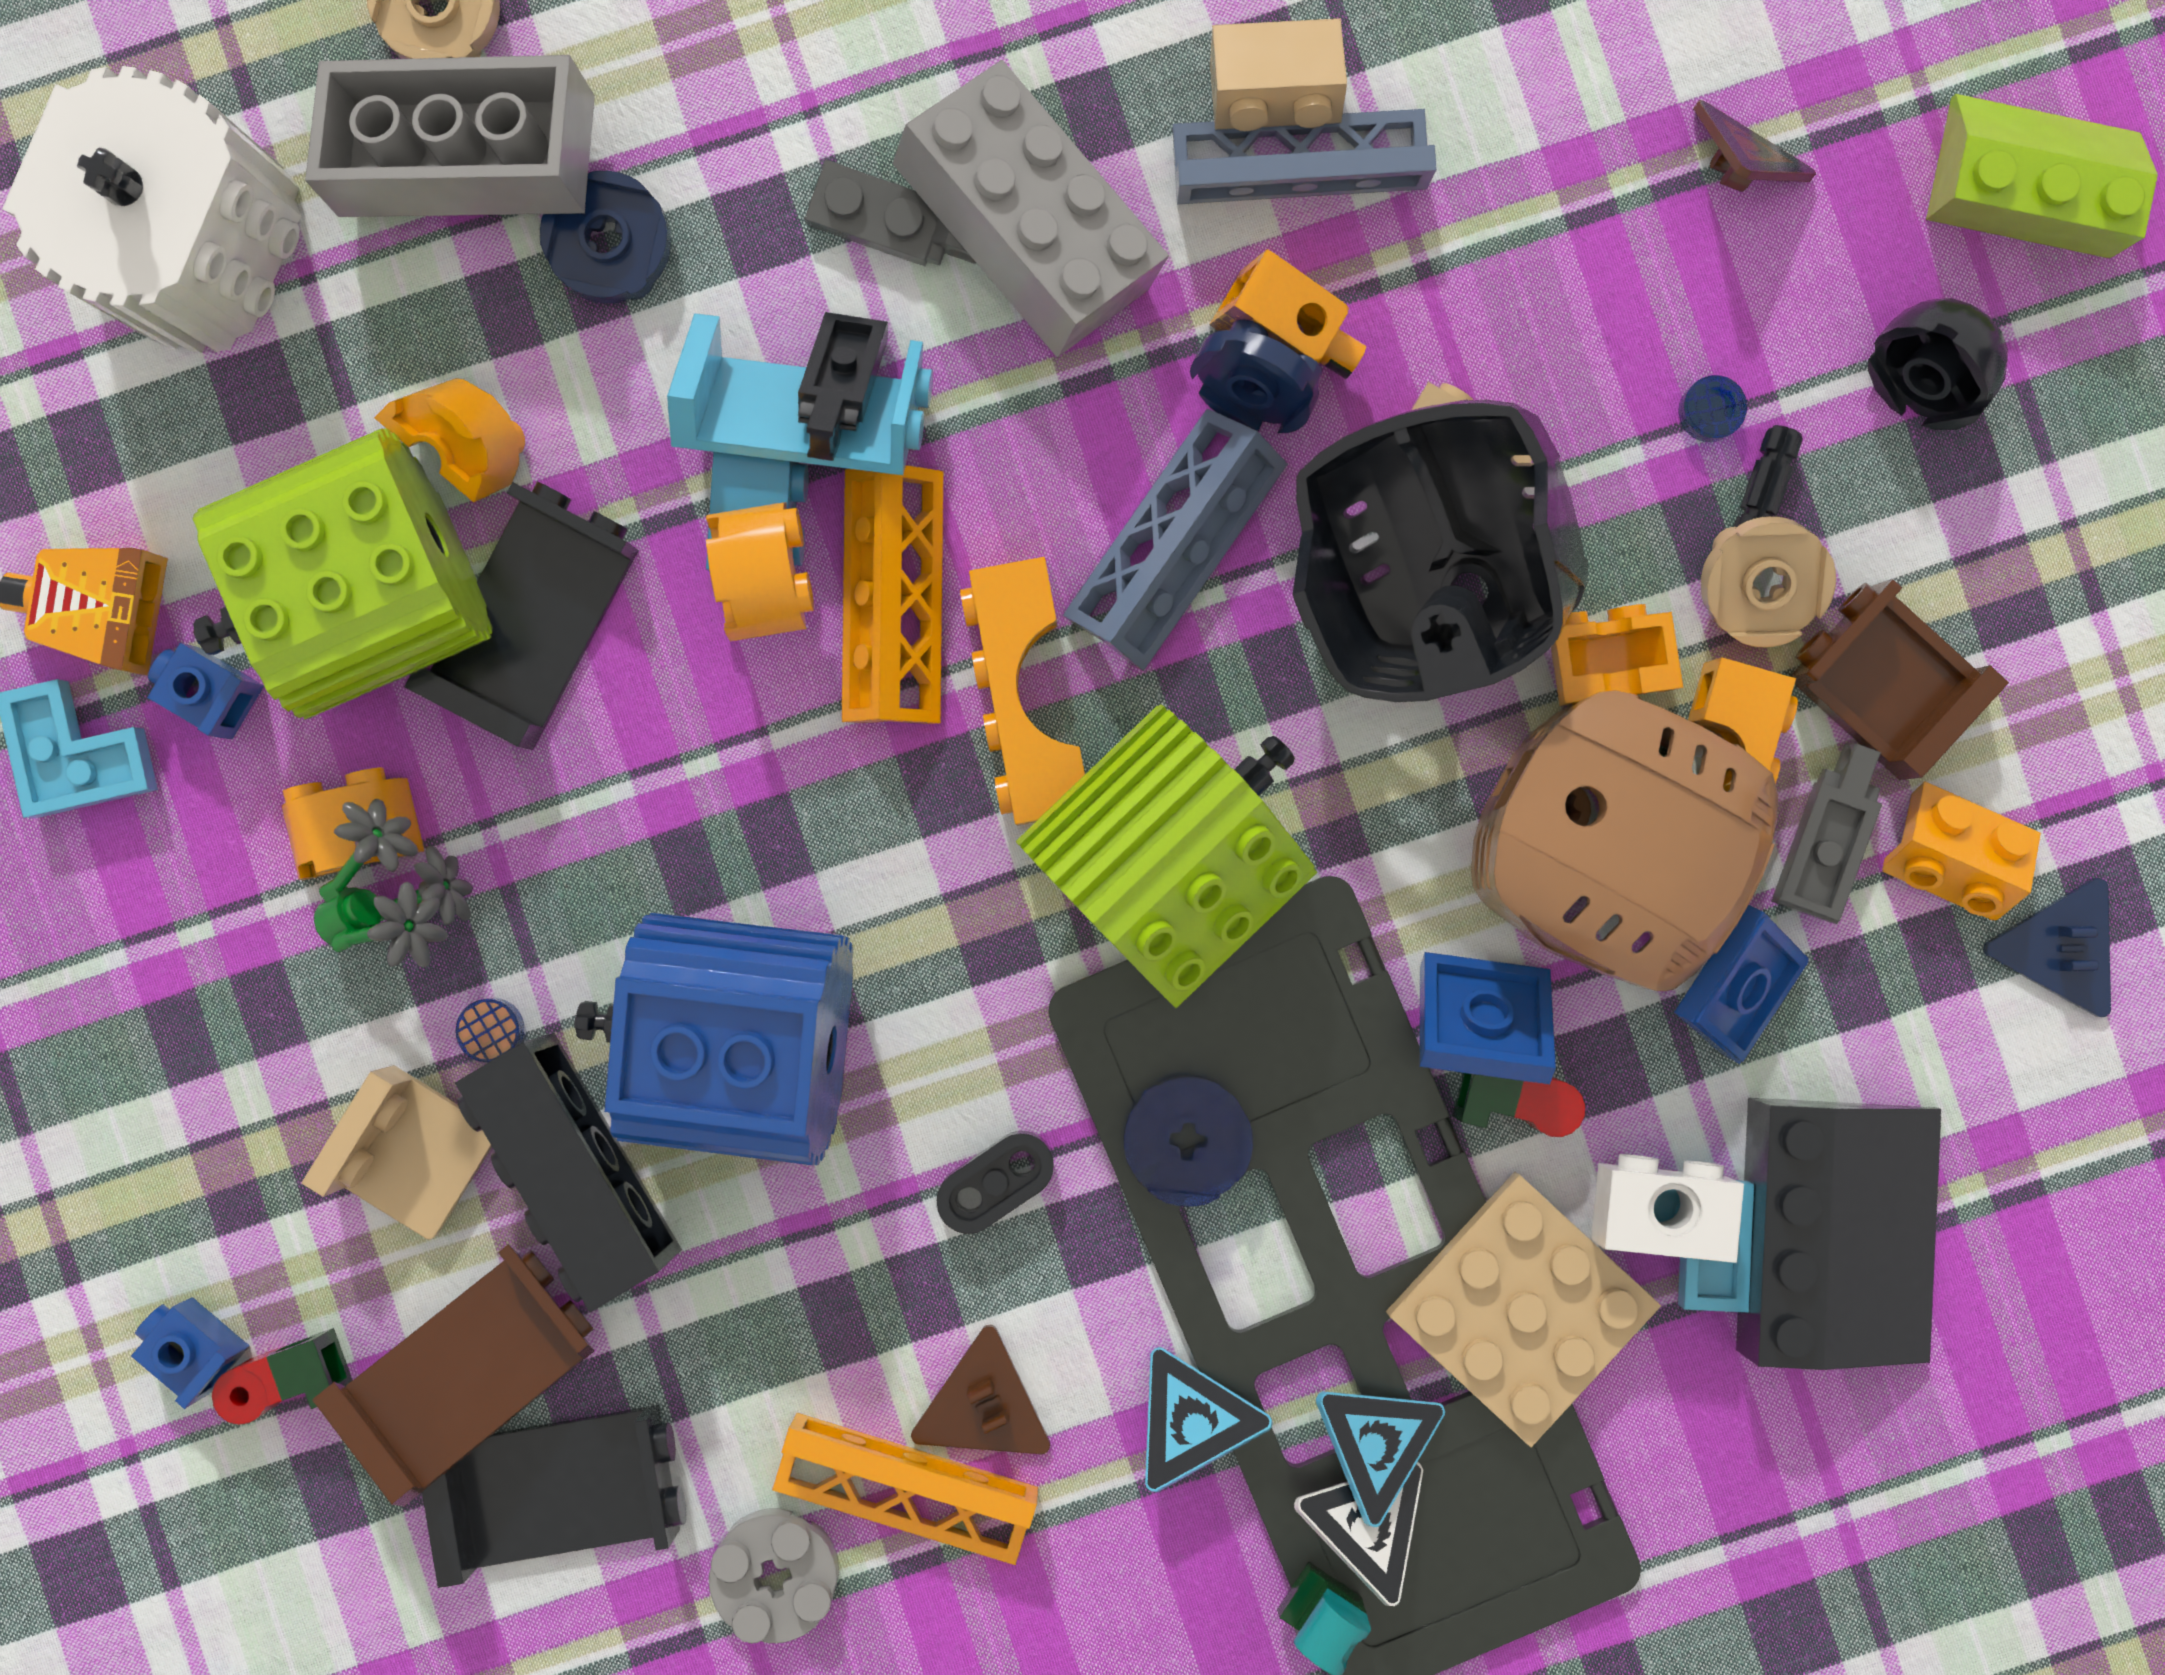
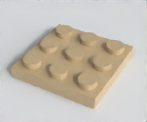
(1523, 1309)

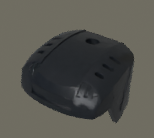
(1443, 506)

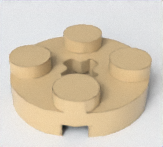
(454, 33)
(1742, 555)

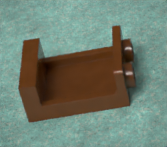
(1893, 681)

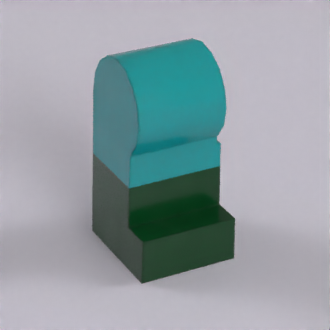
(1325, 1618)

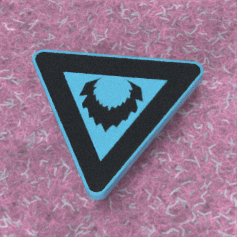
(1192, 1421)
(1377, 1444)

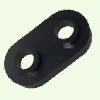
(996, 1181)

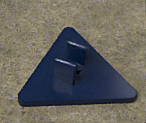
(2064, 948)

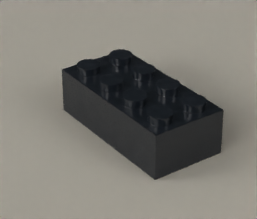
(567, 1170)

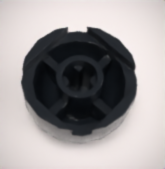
(1940, 362)

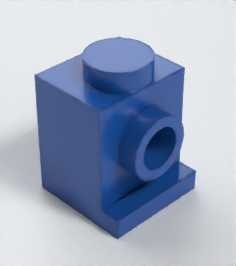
(222, 696)
(207, 1347)

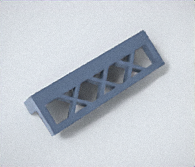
(1304, 171)
(1185, 541)

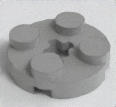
(758, 1610)

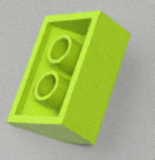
(2042, 178)

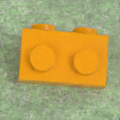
(1964, 853)

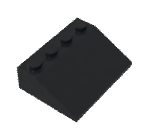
(1840, 1234)

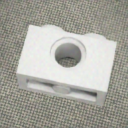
(1702, 1228)

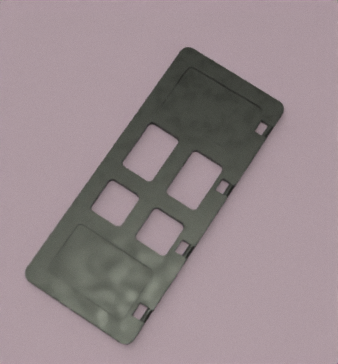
(1306, 1059)

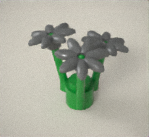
(355, 914)

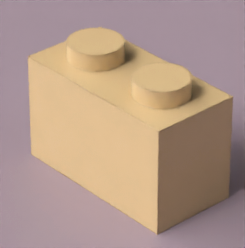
(1277, 74)

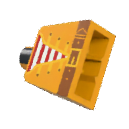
(1281, 296)
(91, 603)

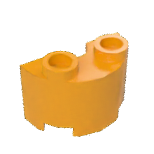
(468, 430)
(756, 570)
(1625, 654)
(315, 813)

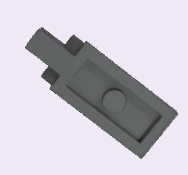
(880, 216)
(1831, 837)

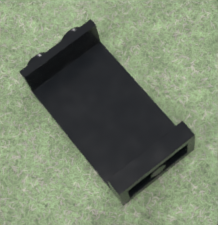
(545, 601)
(555, 1493)

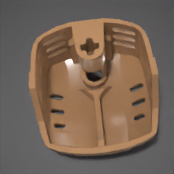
(1661, 854)

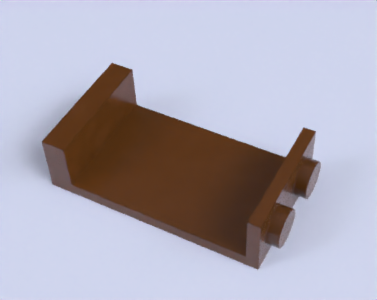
(458, 1377)

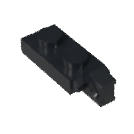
(839, 379)

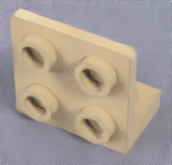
(401, 1151)

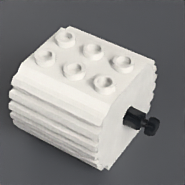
(154, 209)

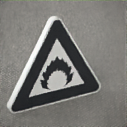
(1372, 1553)

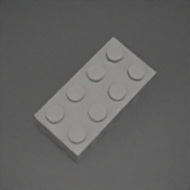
(451, 136)
(1028, 207)

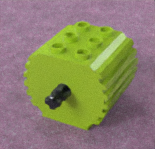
(339, 575)
(1172, 851)

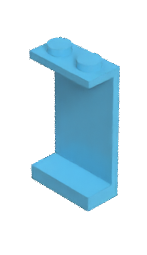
(754, 407)

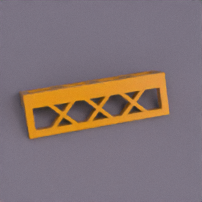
(880, 593)
(910, 1473)

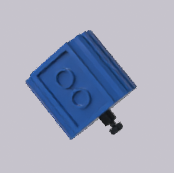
(727, 1038)

